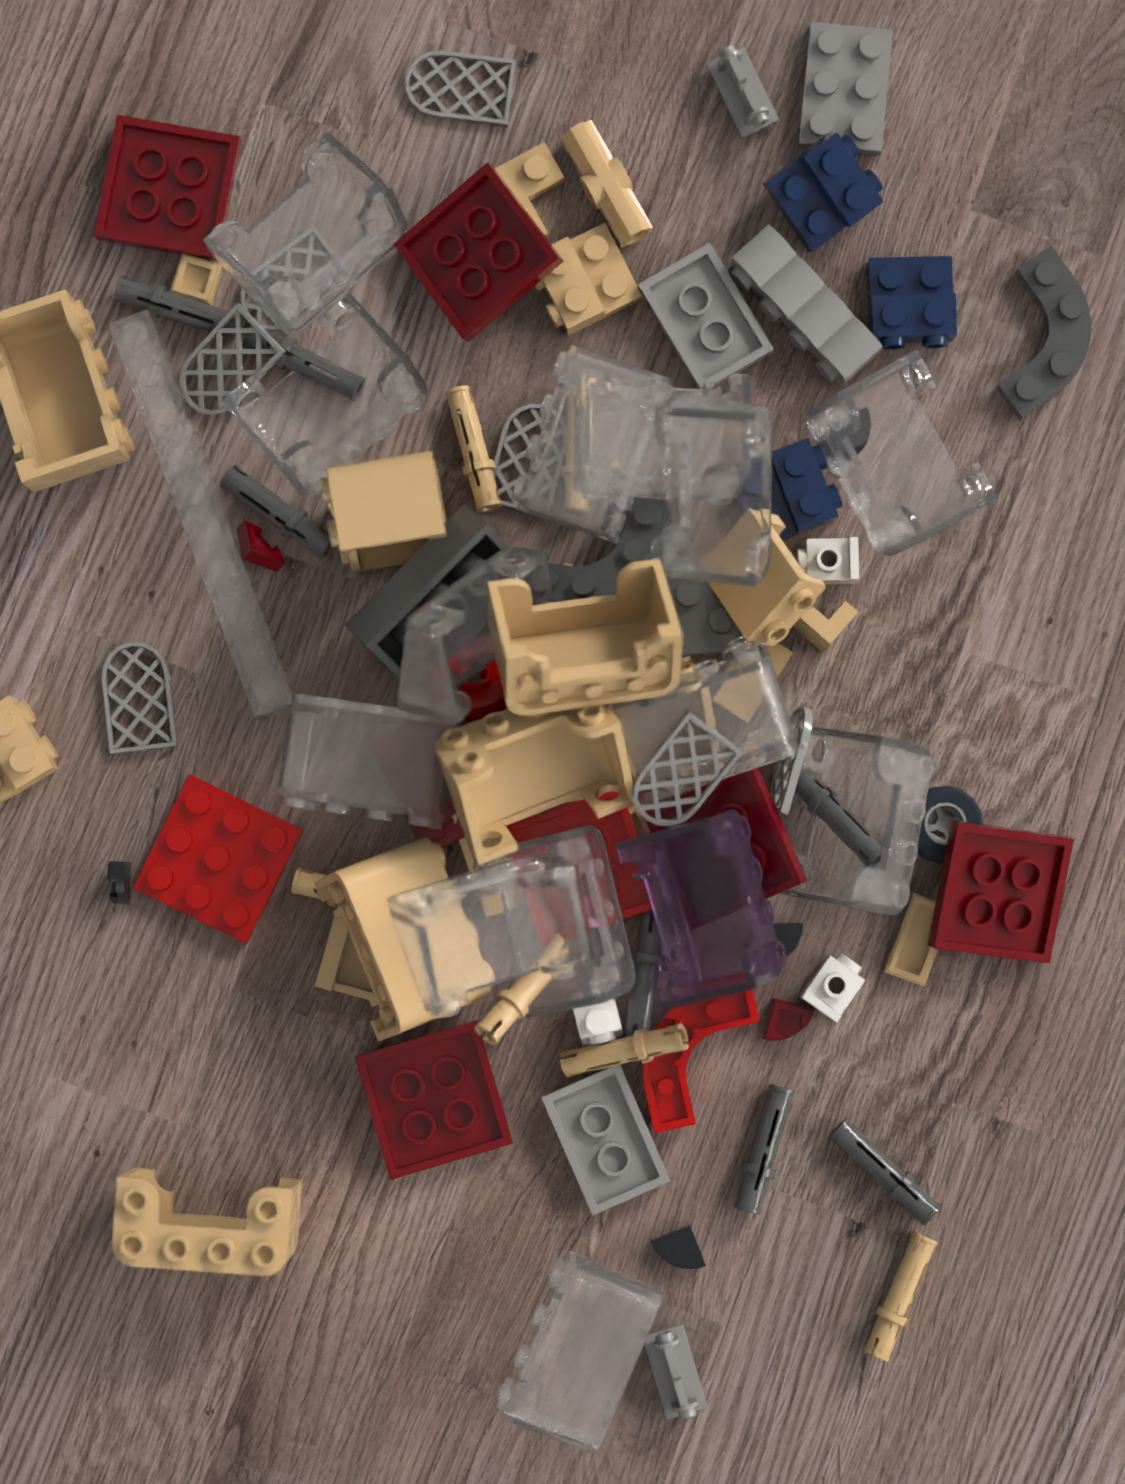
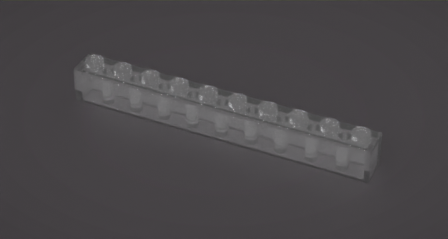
(203, 515)

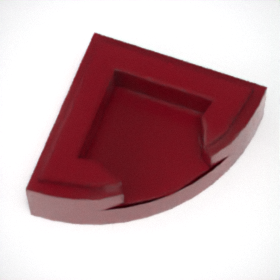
(257, 549)
(785, 1020)

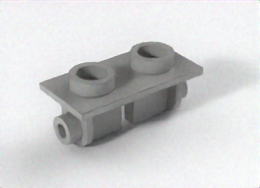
(742, 91)
(675, 1372)

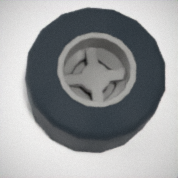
(944, 804)

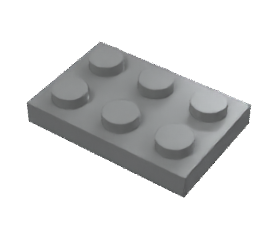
(846, 85)
(705, 317)
(605, 1139)

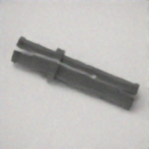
(171, 305)
(346, 384)
(291, 521)
(823, 803)
(646, 968)
(751, 1196)
(922, 1205)

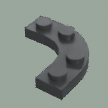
(1066, 334)
(644, 523)

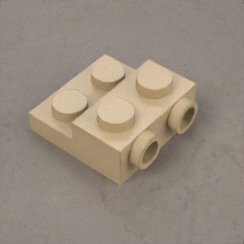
(589, 282)
(23, 754)

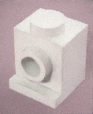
(847, 560)
(817, 991)
(598, 1023)

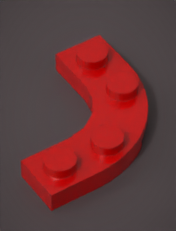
(666, 1075)

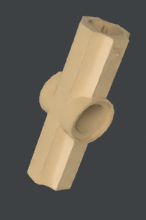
(606, 183)

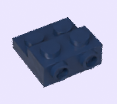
(824, 190)
(912, 301)
(800, 489)

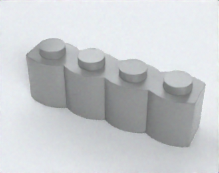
(805, 305)

